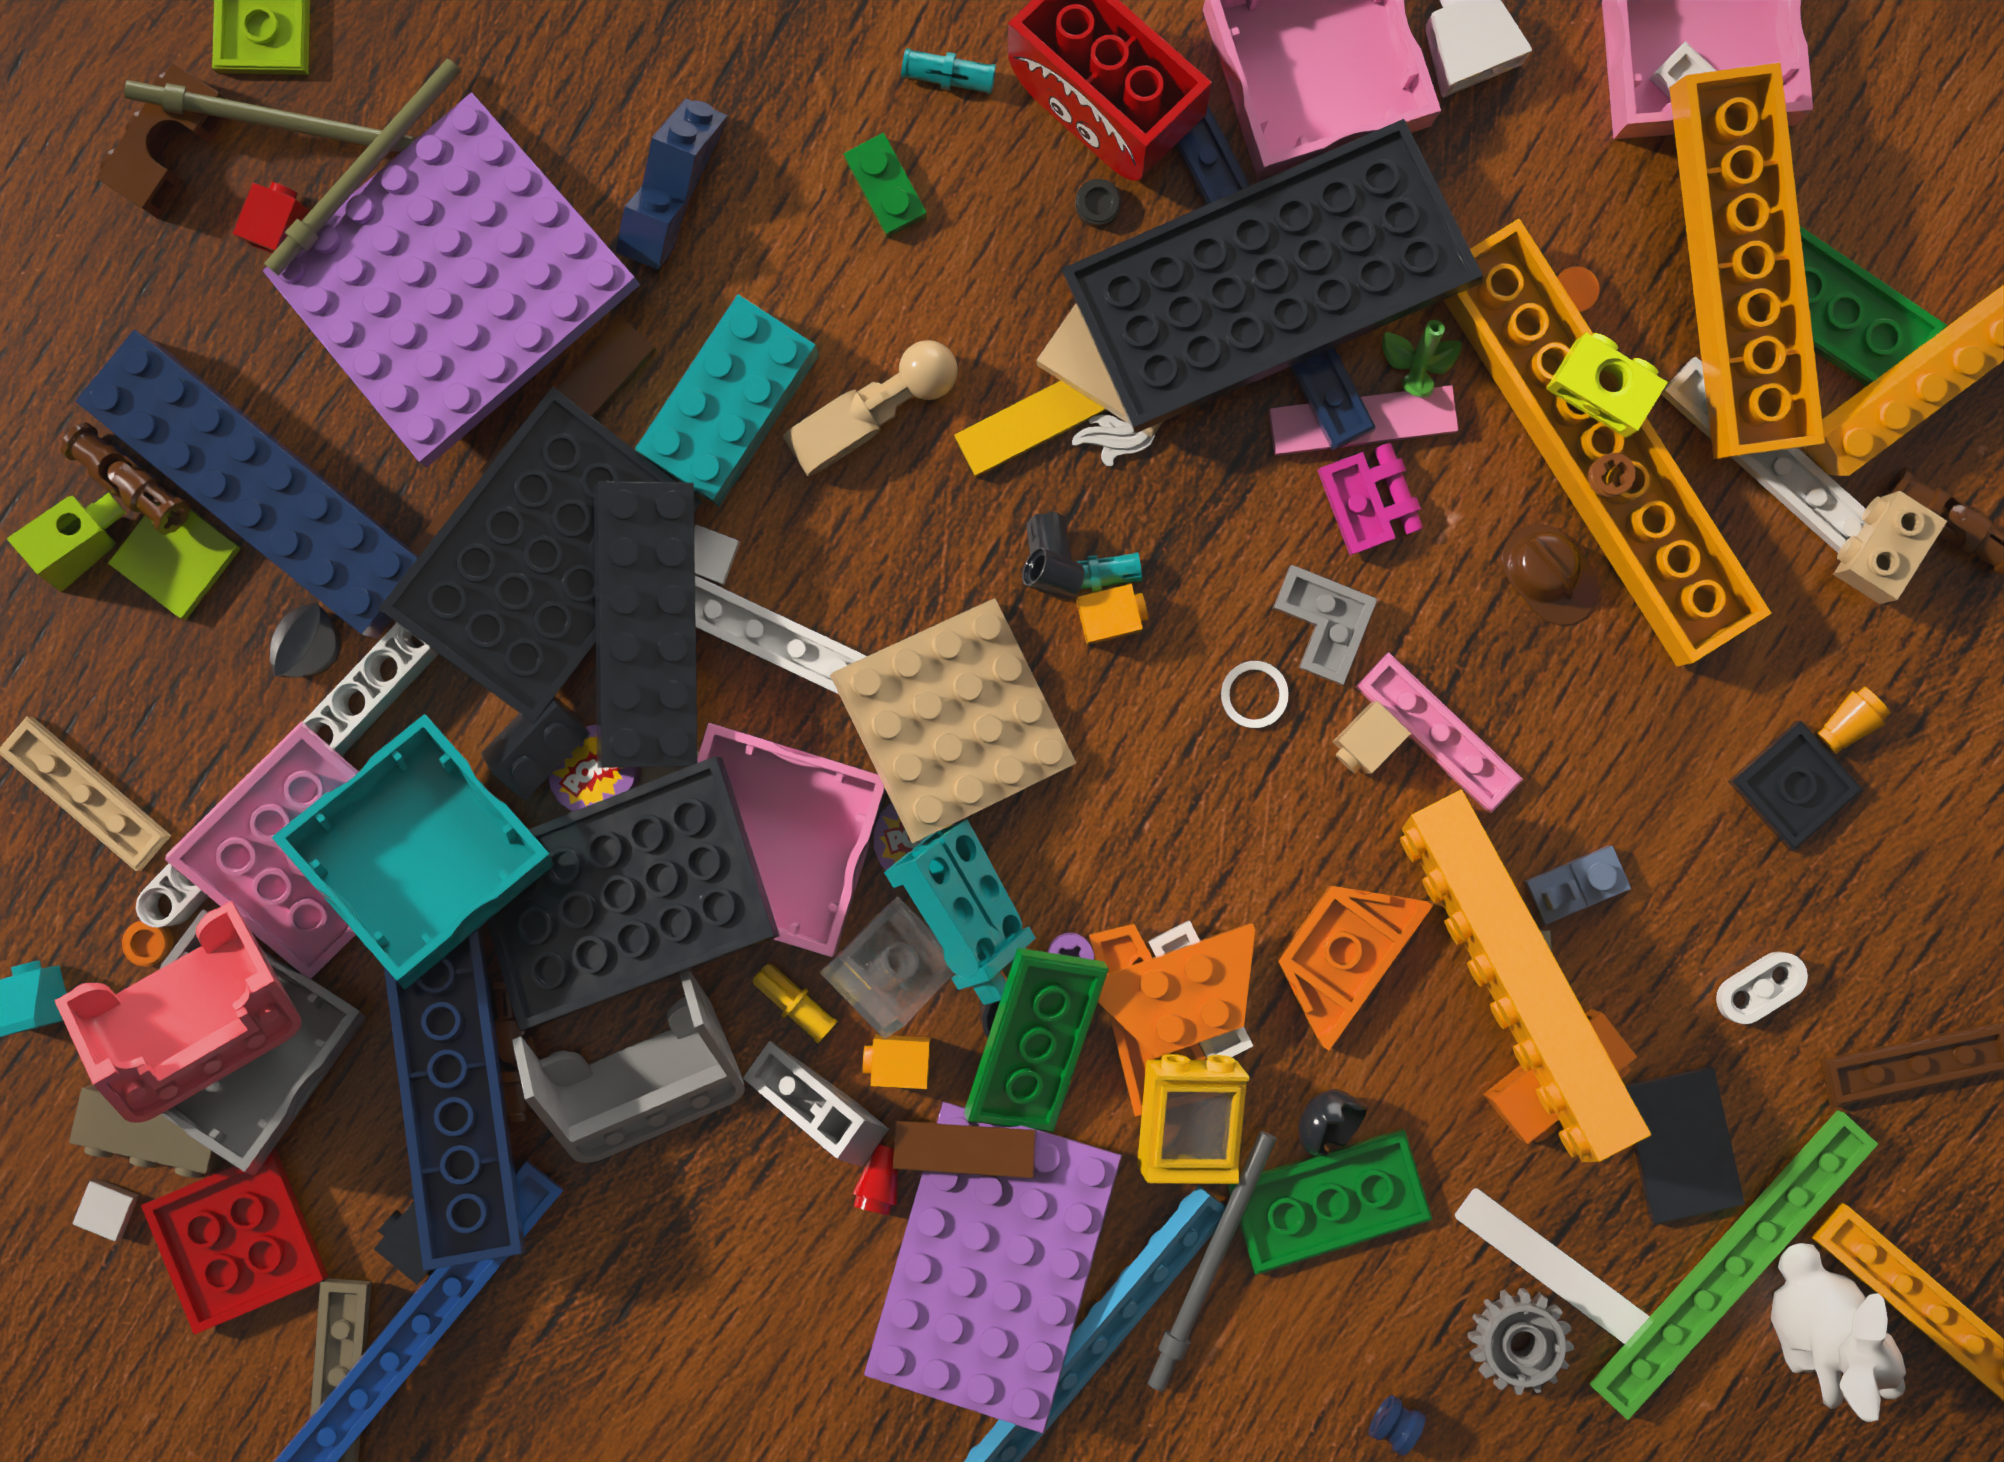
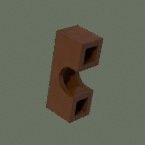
(137, 165)

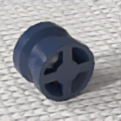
(1397, 1425)

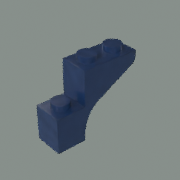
(671, 174)

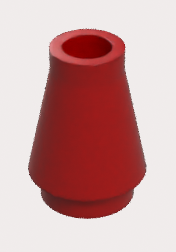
(878, 1183)

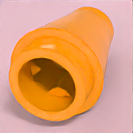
(1854, 719)

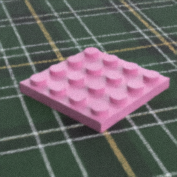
(239, 862)

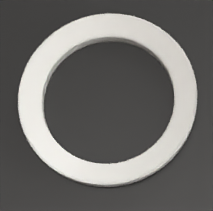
(1275, 674)

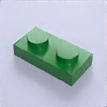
(885, 185)

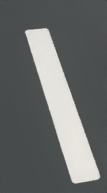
(1550, 1266)

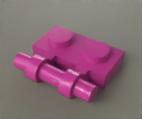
(1358, 504)

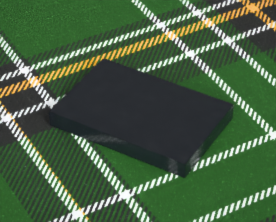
(1689, 1156)

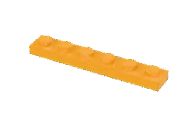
(1914, 1295)

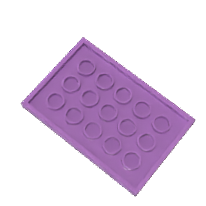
(994, 1280)

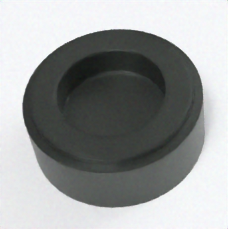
(1098, 203)

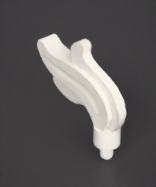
(1113, 435)

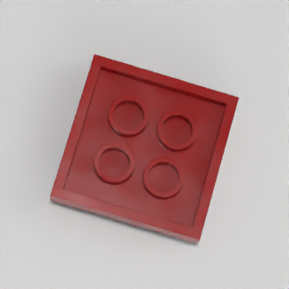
(234, 1242)

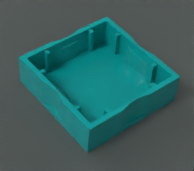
(414, 851)

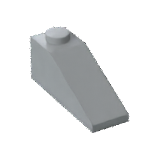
(816, 1105)

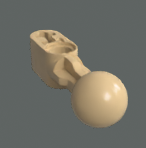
(852, 419)

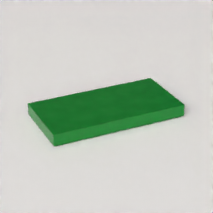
(1857, 317)
(1035, 1040)
(1333, 1201)

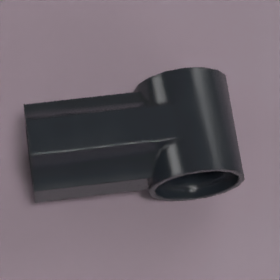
(1050, 562)

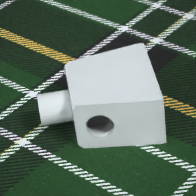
(1473, 43)

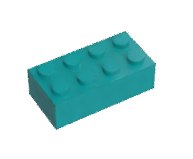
(728, 400)

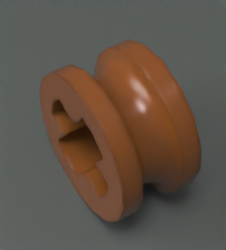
(1625, 480)

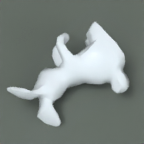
(1833, 1329)

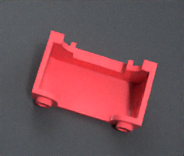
(181, 1022)

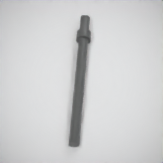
(1175, 1341)

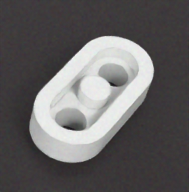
(1760, 989)

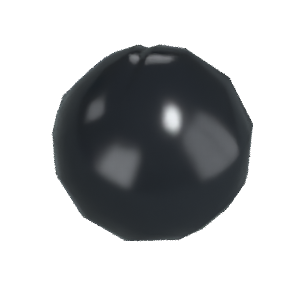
(1330, 1119)

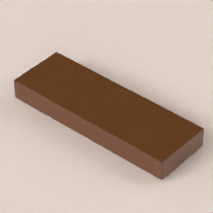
(965, 1149)

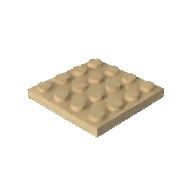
(952, 719)

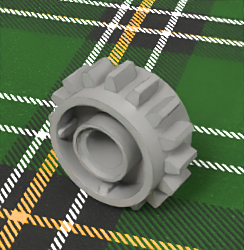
(1534, 1363)

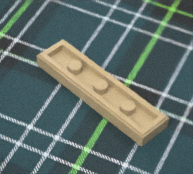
(84, 793)

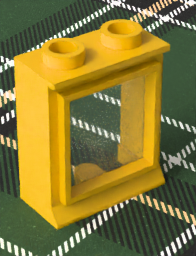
(1192, 1120)

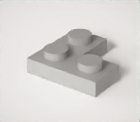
(1338, 619)

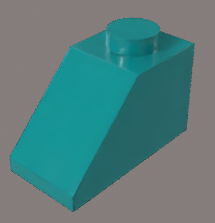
(30, 998)

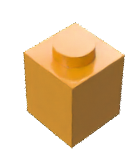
(1111, 613)
(898, 1061)

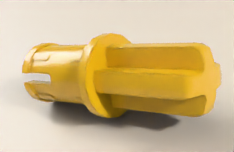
(794, 1002)

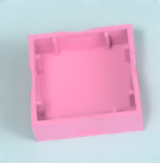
(1723, 32)
(1318, 74)
(806, 830)

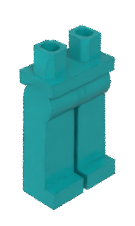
(964, 907)

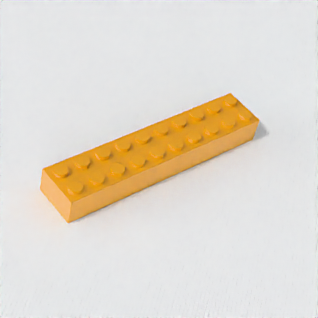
(1658, 527)

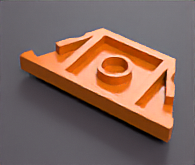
(1345, 953)
(1184, 992)

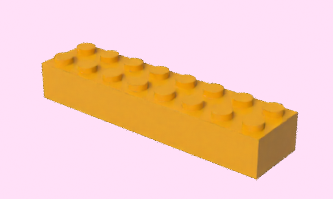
(1746, 260)
(1523, 980)

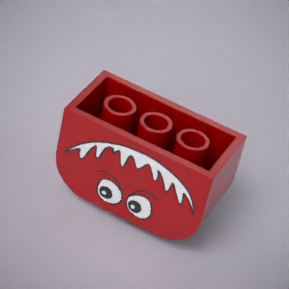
(1107, 79)

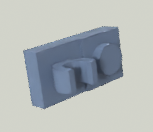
(1577, 884)

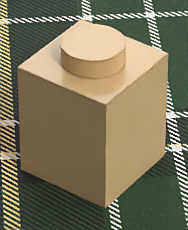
(1369, 739)

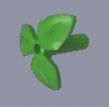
(1429, 356)

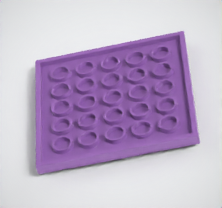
(452, 280)

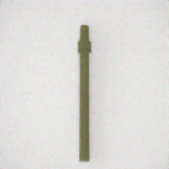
(177, 100)
(303, 233)

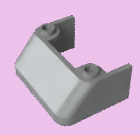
(637, 1090)

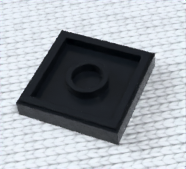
(1795, 785)

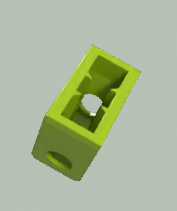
(68, 538)

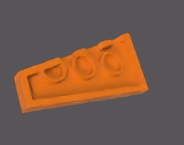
(1120, 949)

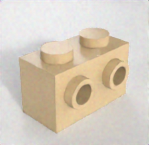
(1888, 546)

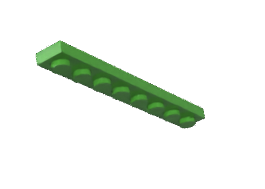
(1733, 1264)

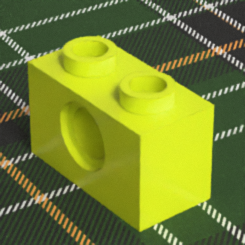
(1580, 386)

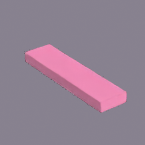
(1394, 415)
(1440, 733)

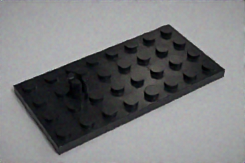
(1271, 275)

